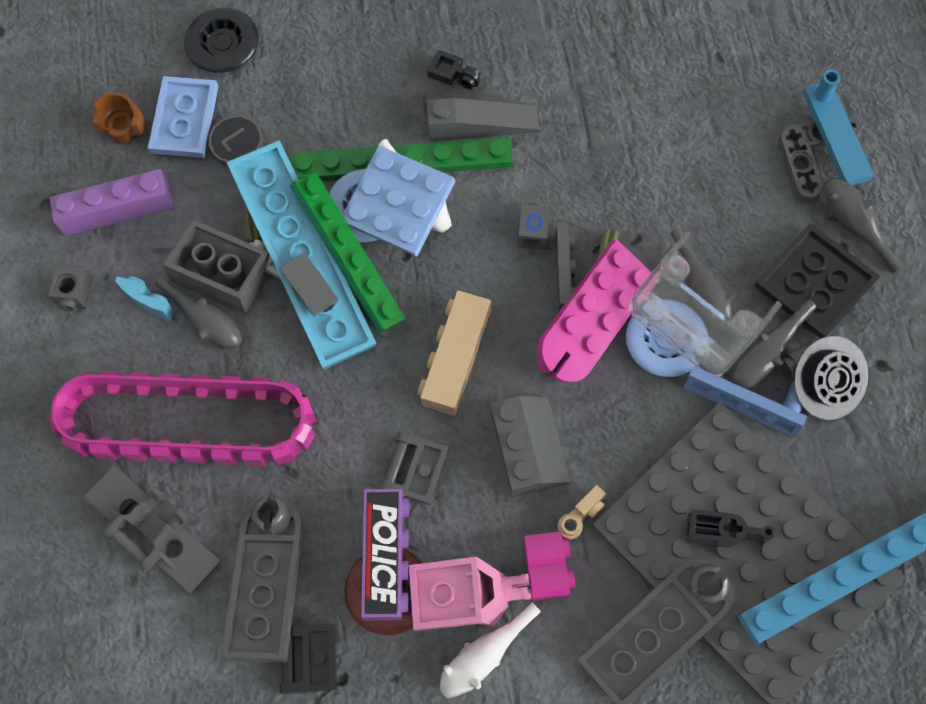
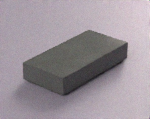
(308, 284)

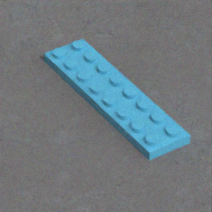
(287, 232)

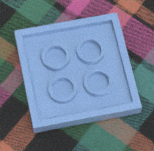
(398, 200)

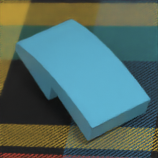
(139, 294)

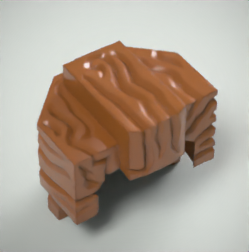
(118, 117)

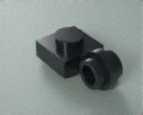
(447, 67)

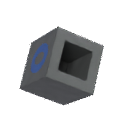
(533, 226)

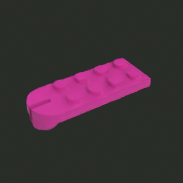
(591, 315)

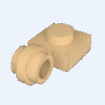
(589, 505)

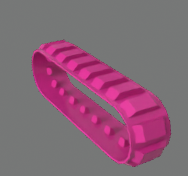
(201, 386)

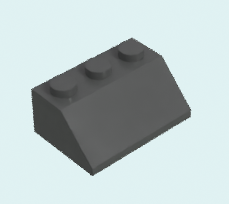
(217, 266)
(528, 444)

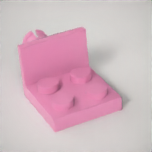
(462, 593)

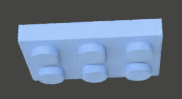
(183, 117)

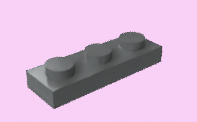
(565, 267)

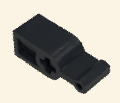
(708, 529)

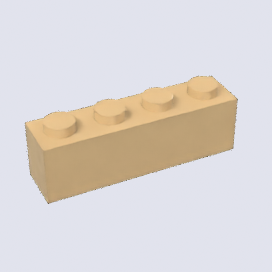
(455, 353)

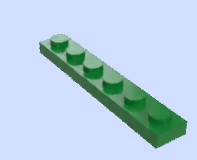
(347, 252)

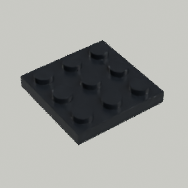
(819, 272)

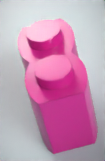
(548, 566)

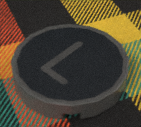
(234, 138)

